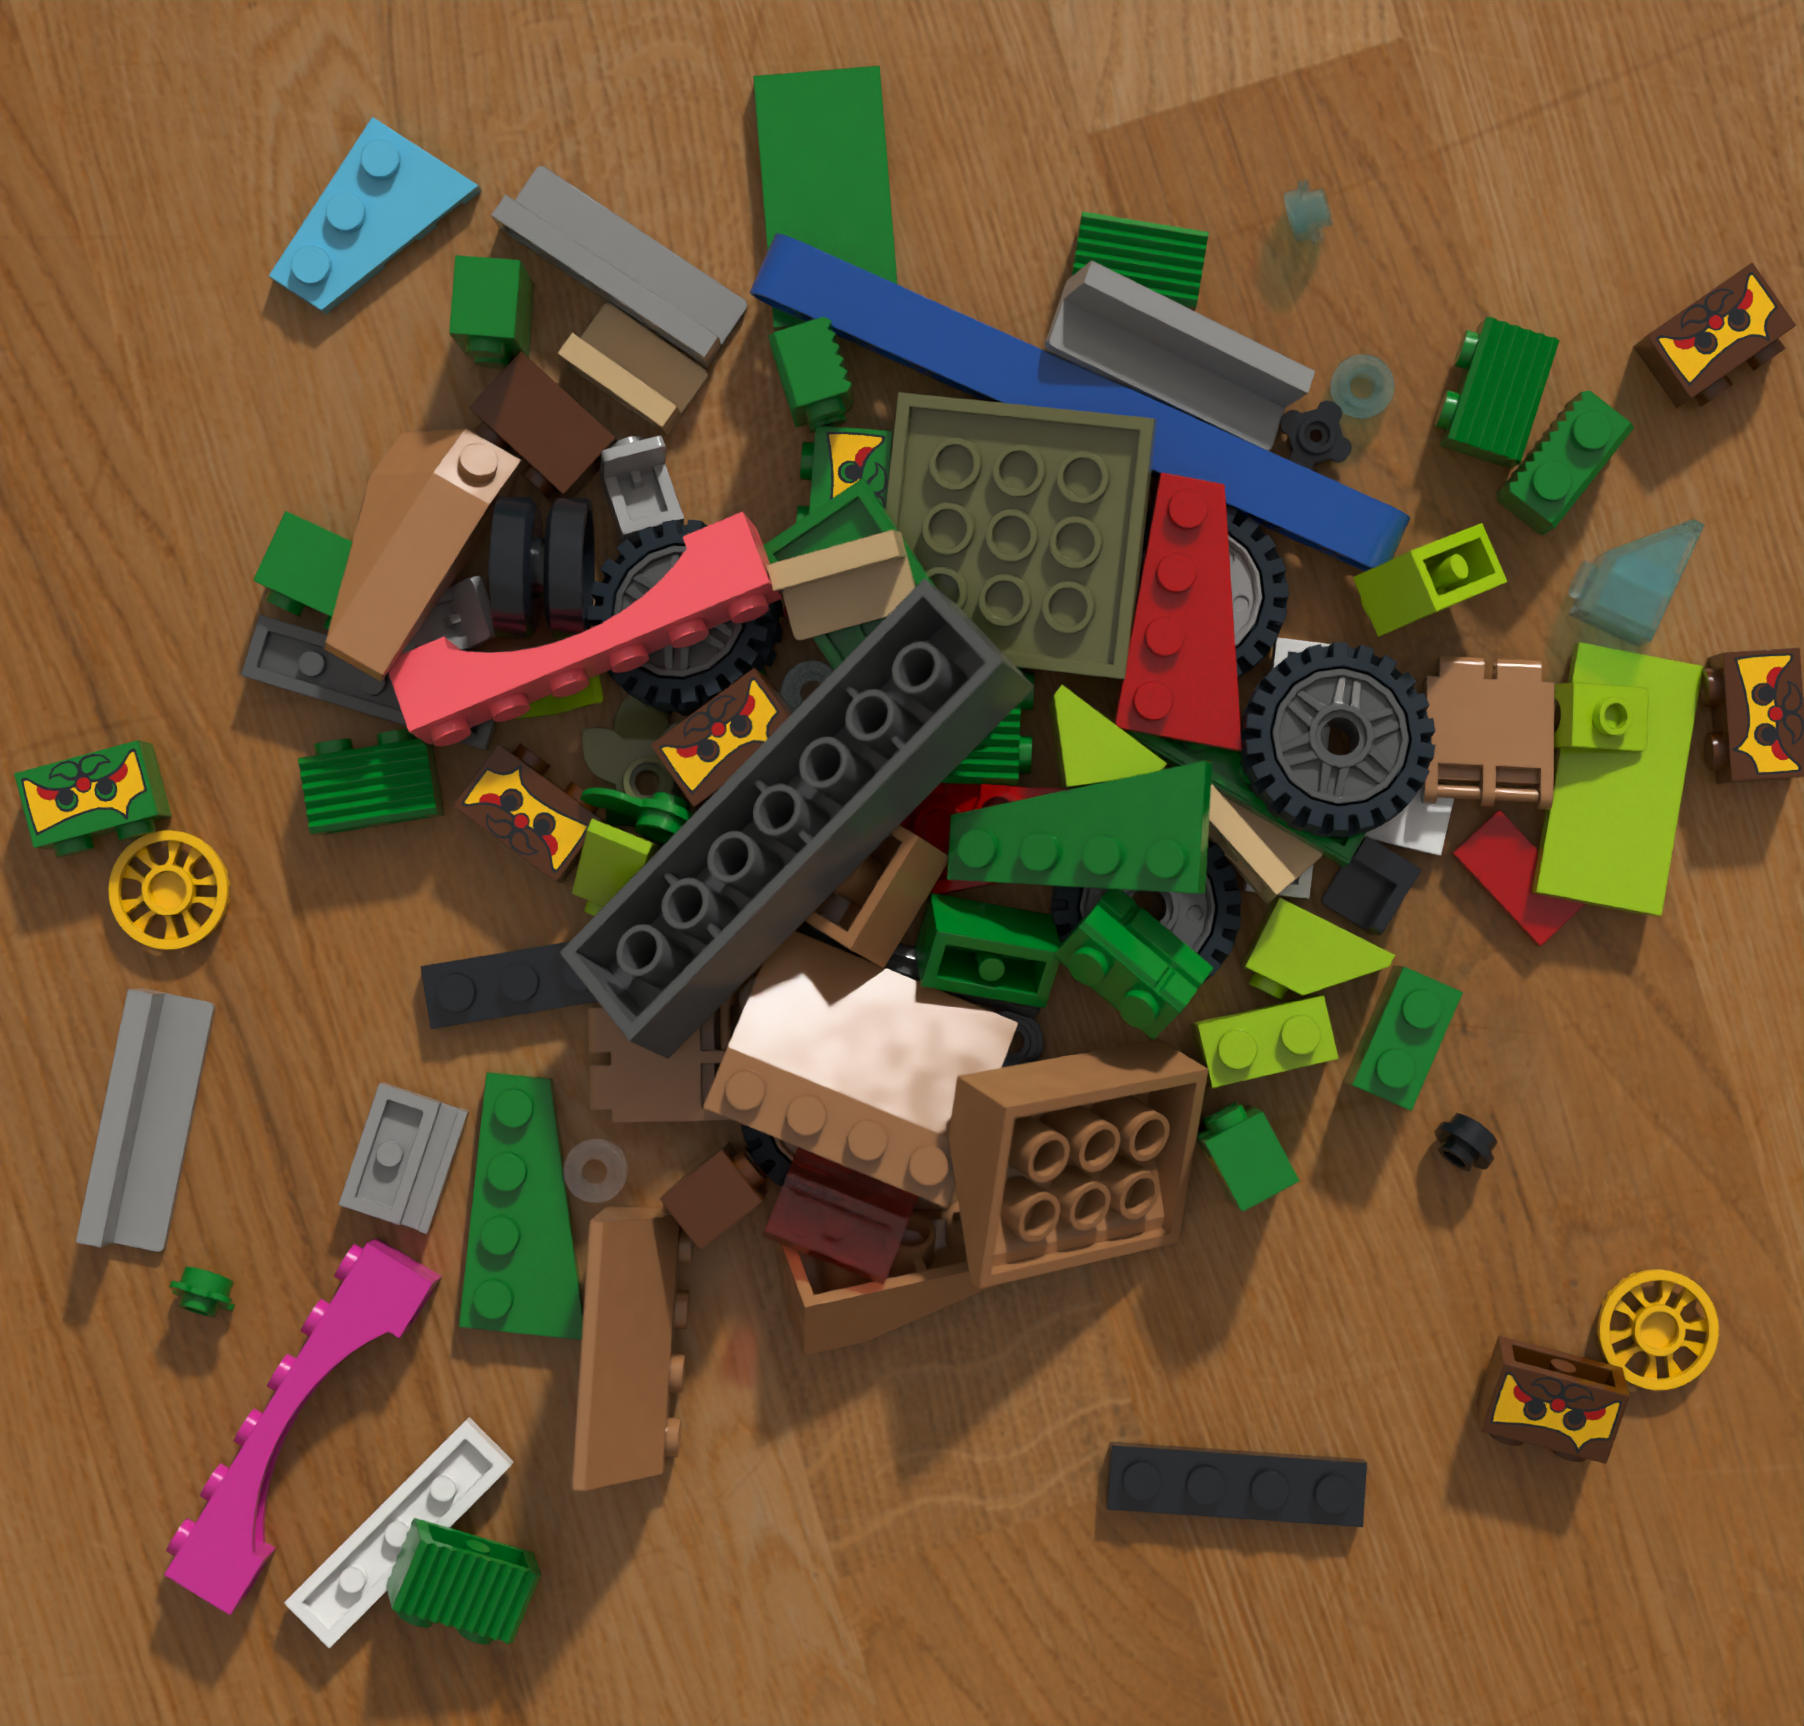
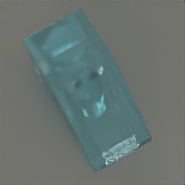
(1633, 583)

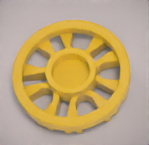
(169, 890)
(1658, 1329)

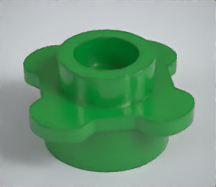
(203, 1292)

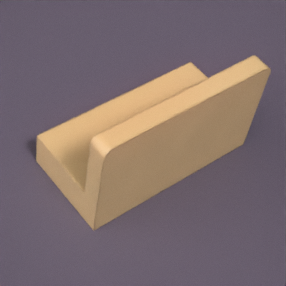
(634, 367)
(843, 584)
(1257, 849)

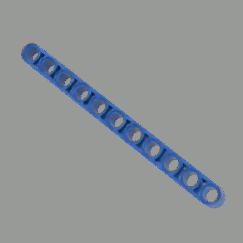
(1015, 372)

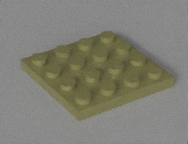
(1028, 522)

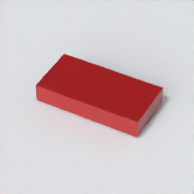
(1505, 869)

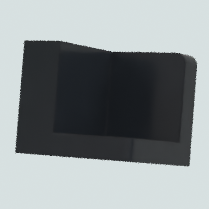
(1370, 886)

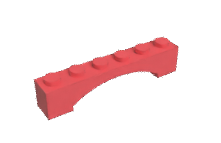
(712, 582)

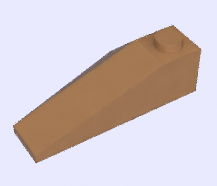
(413, 536)
(844, 1309)

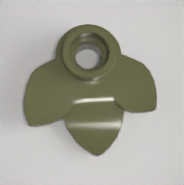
(627, 749)

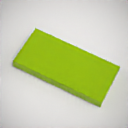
(1619, 809)

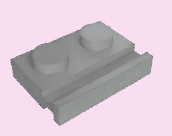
(404, 1157)

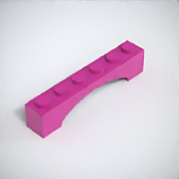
(227, 1544)

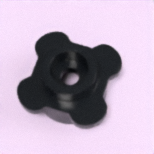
(1326, 421)

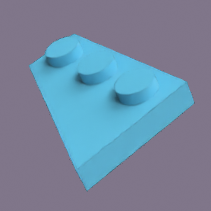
(367, 215)

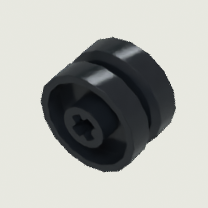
(534, 568)

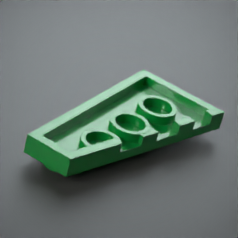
(1107, 835)
(520, 1231)

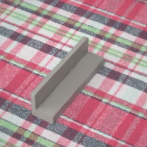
(621, 264)
(1174, 355)
(146, 1120)

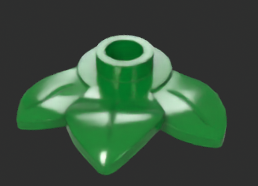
(652, 817)

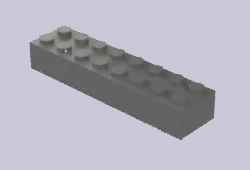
(795, 820)

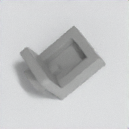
(638, 486)
(459, 616)

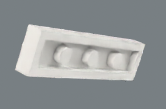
(361, 1566)

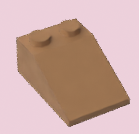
(881, 896)

